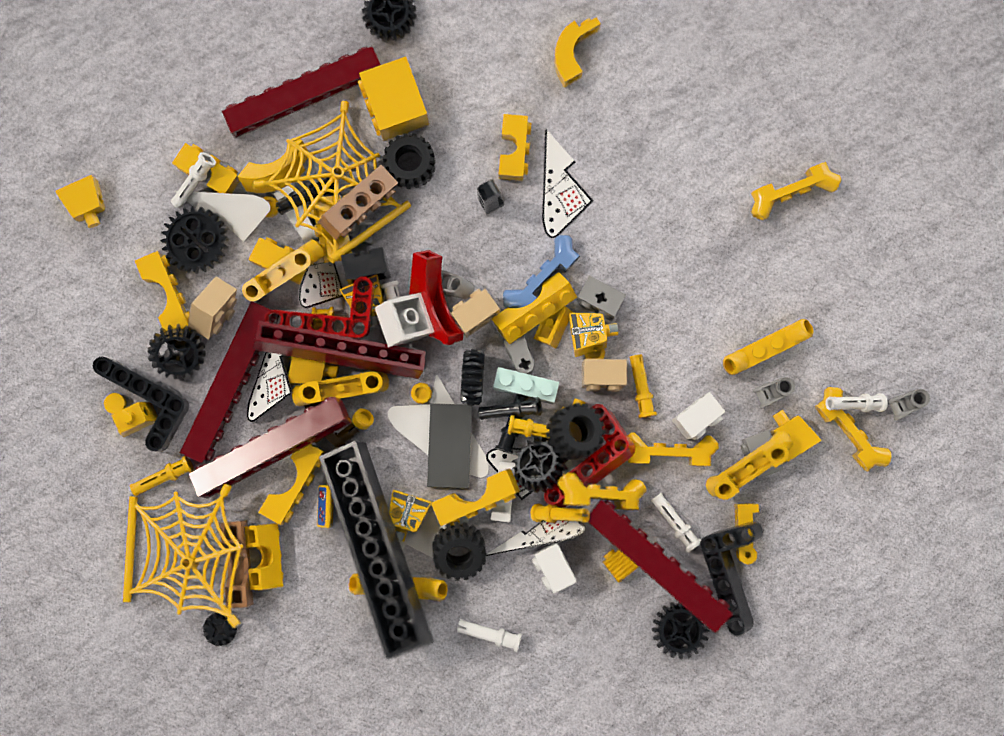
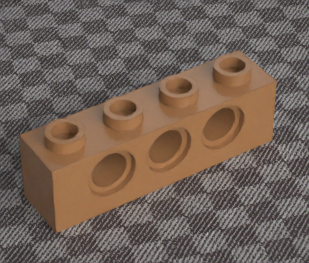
(338, 226)

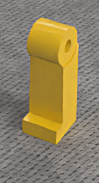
(743, 515)

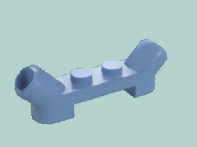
(564, 258)

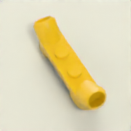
(816, 176)
(282, 270)
(768, 347)
(340, 387)
(698, 455)
(768, 455)
(867, 455)
(578, 495)
(426, 587)

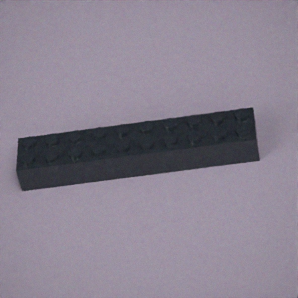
(376, 550)

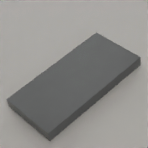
(449, 445)

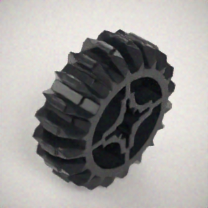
(380, 15)
(164, 361)
(472, 377)
(529, 462)
(691, 645)

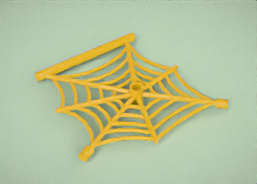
(400, 208)
(188, 561)

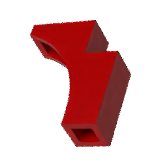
(428, 281)

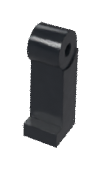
(489, 196)

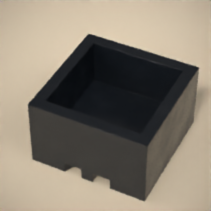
(366, 265)

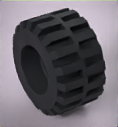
(409, 144)
(589, 425)
(463, 565)

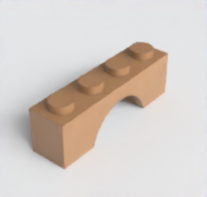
(241, 595)

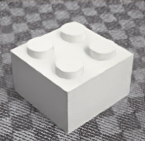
(404, 319)
(699, 415)
(554, 568)

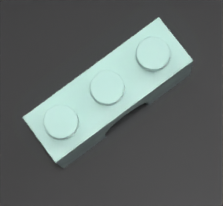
(526, 385)

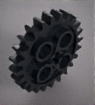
(206, 226)

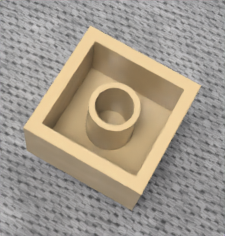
(212, 308)
(475, 312)
(604, 374)

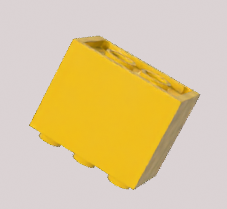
(393, 99)

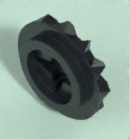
(209, 630)

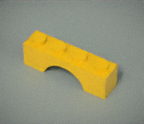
(155, 269)
(515, 322)
(498, 487)
(279, 507)

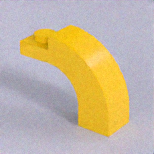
(564, 60)
(264, 172)

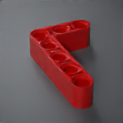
(328, 321)
(595, 461)

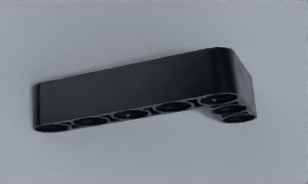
(148, 393)
(729, 572)

